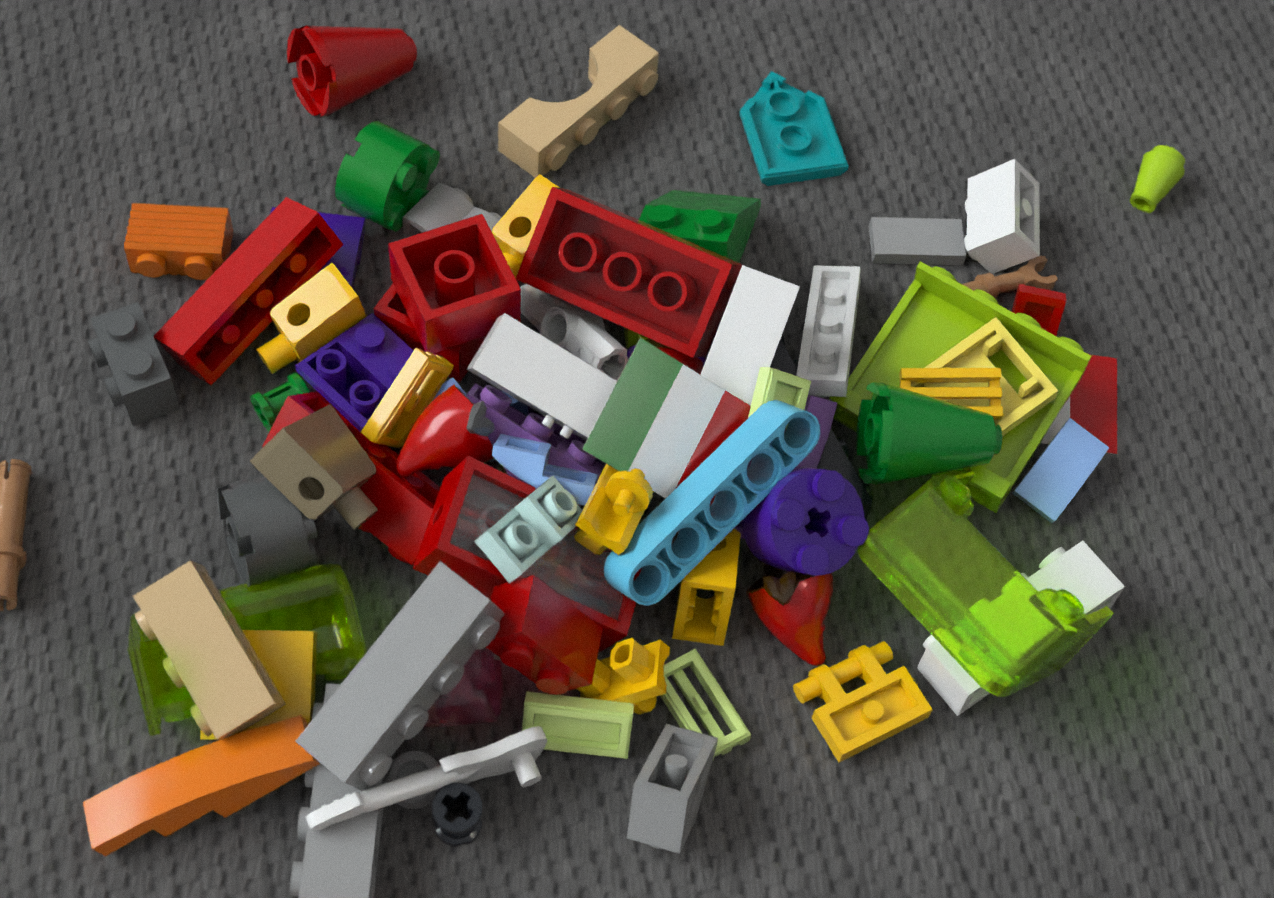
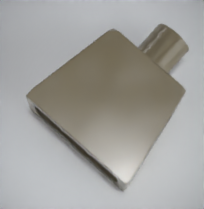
(319, 467)

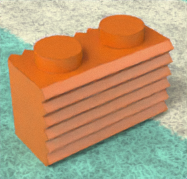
(177, 239)

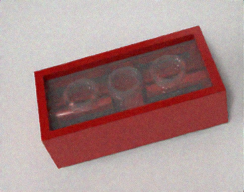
(477, 498)

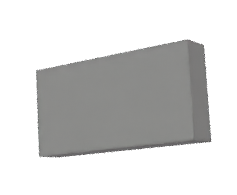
(917, 240)

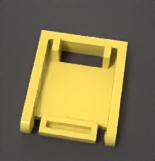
(974, 353)

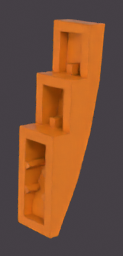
(205, 779)

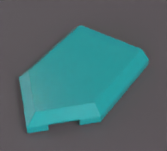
(791, 134)

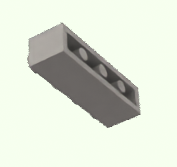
(401, 678)
(344, 855)

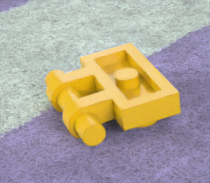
(868, 713)

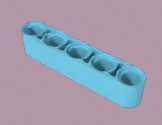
(688, 509)

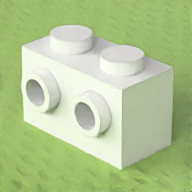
(1003, 217)

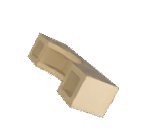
(544, 133)

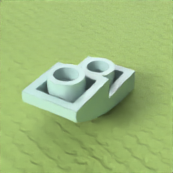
(530, 529)

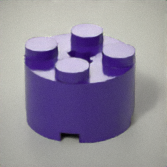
(807, 523)

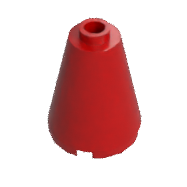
(346, 63)

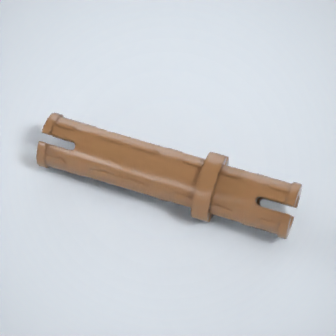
(13, 507)

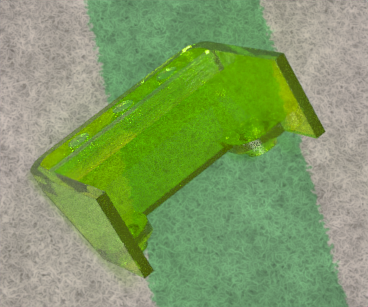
(971, 593)
(302, 601)

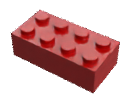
(628, 272)

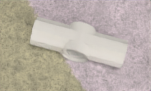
(574, 330)

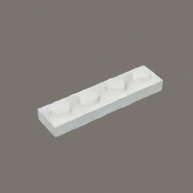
(829, 330)

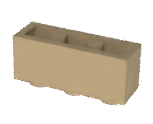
(207, 651)

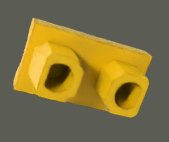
(613, 510)
(630, 675)

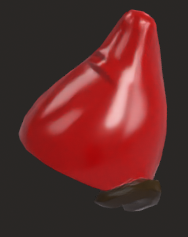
(794, 609)

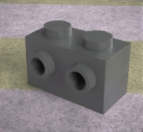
(135, 363)

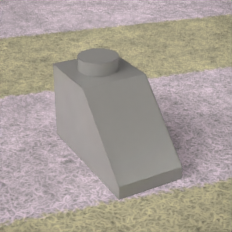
(670, 788)

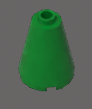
(920, 435)

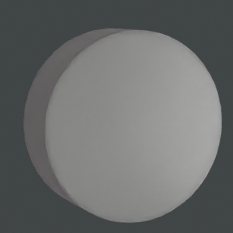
(408, 764)

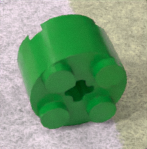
(385, 175)

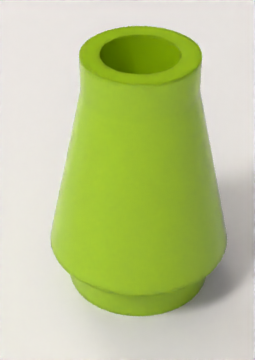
(1157, 176)

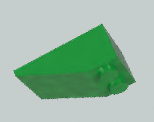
(705, 219)

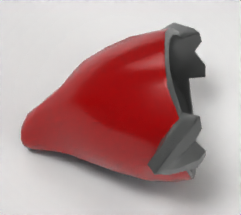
(447, 434)

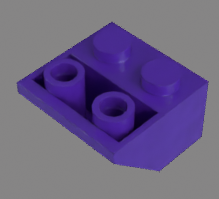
(357, 368)

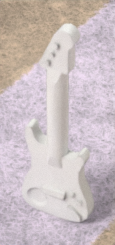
(504, 756)

